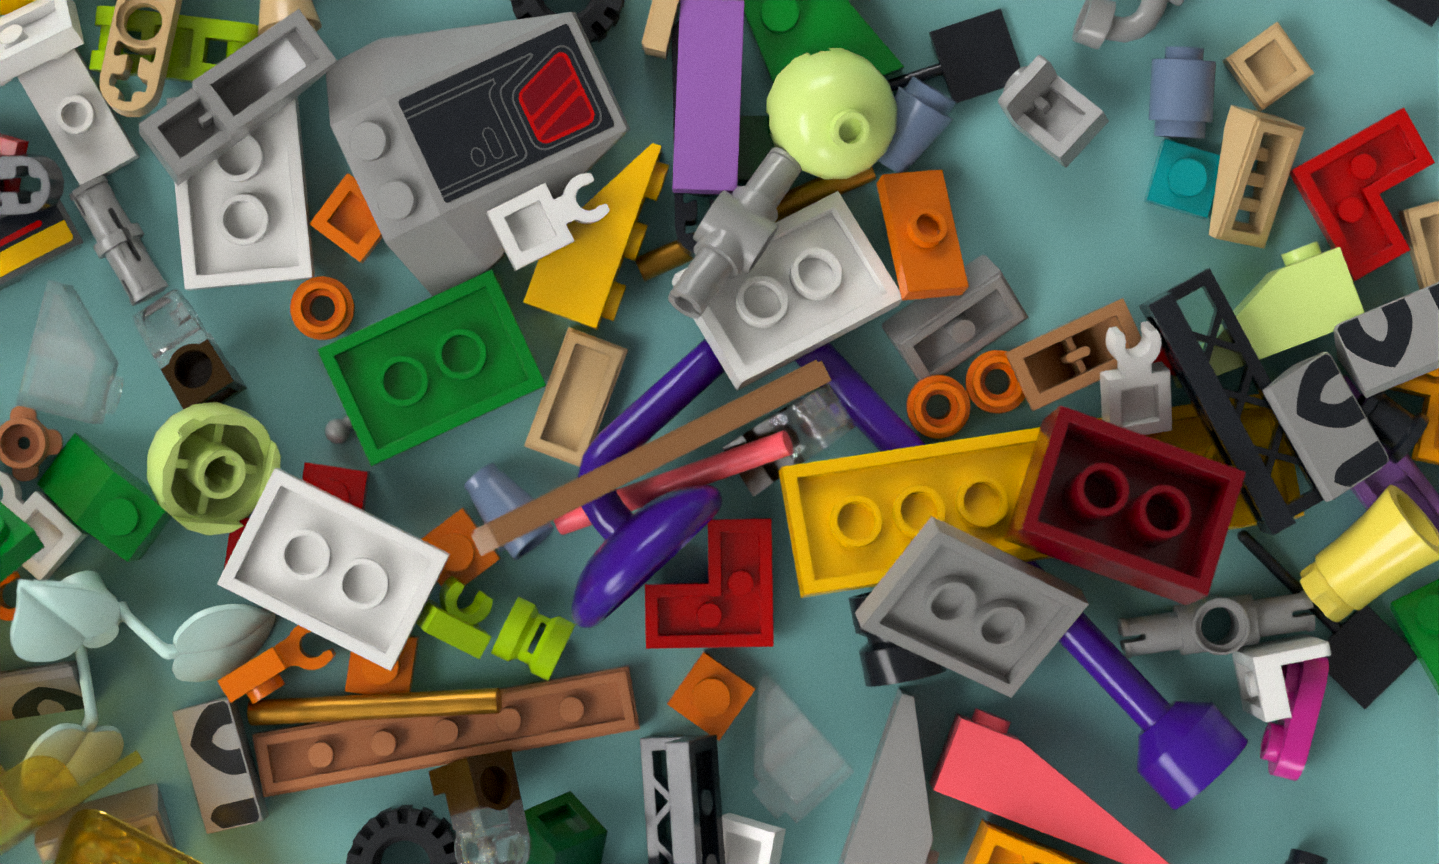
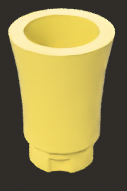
(1371, 555)

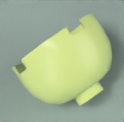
(832, 113)
(210, 466)

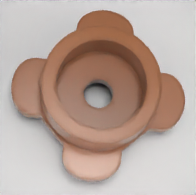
(43, 443)

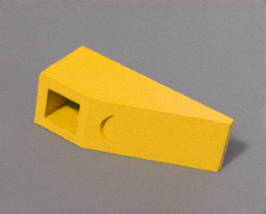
(582, 276)

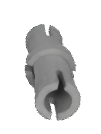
(118, 240)

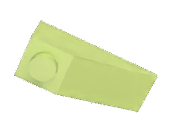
(1292, 305)

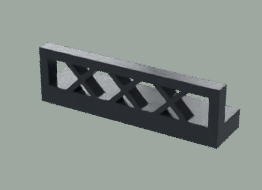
(1213, 403)
(691, 796)

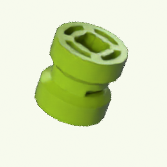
(519, 634)

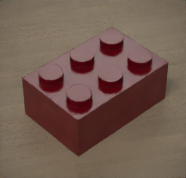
(1125, 506)

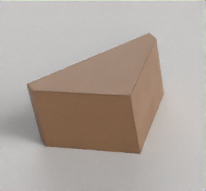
(1070, 354)

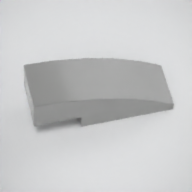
(236, 97)

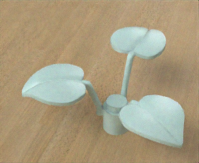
(81, 613)

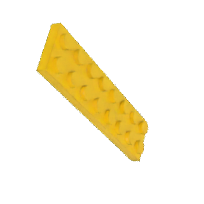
(863, 510)

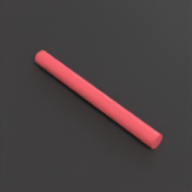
(697, 473)

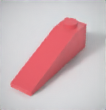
(1009, 779)

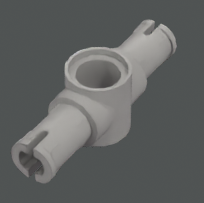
(735, 233)
(1248, 618)

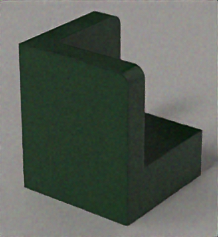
(564, 832)

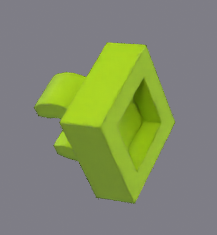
(454, 624)

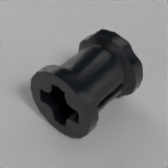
(1393, 424)

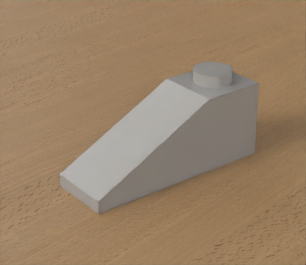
(893, 809)

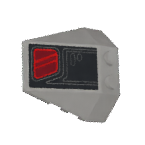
(464, 124)

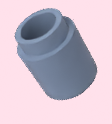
(1182, 93)

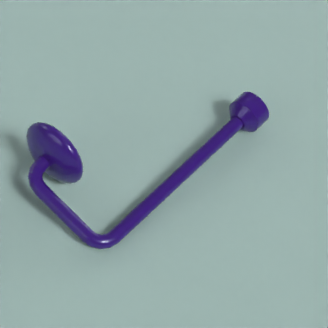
(1179, 742)

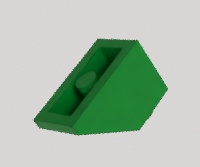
(104, 499)

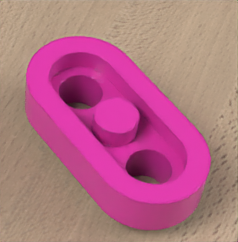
(1289, 741)

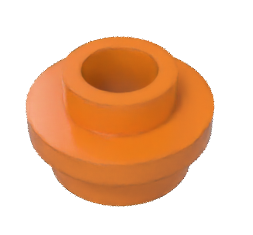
(302, 304)
(977, 390)
(952, 420)

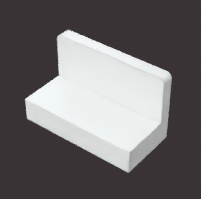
(1261, 673)

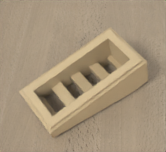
(1247, 138)

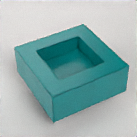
(1183, 179)

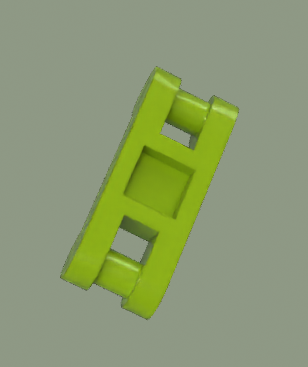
(190, 42)

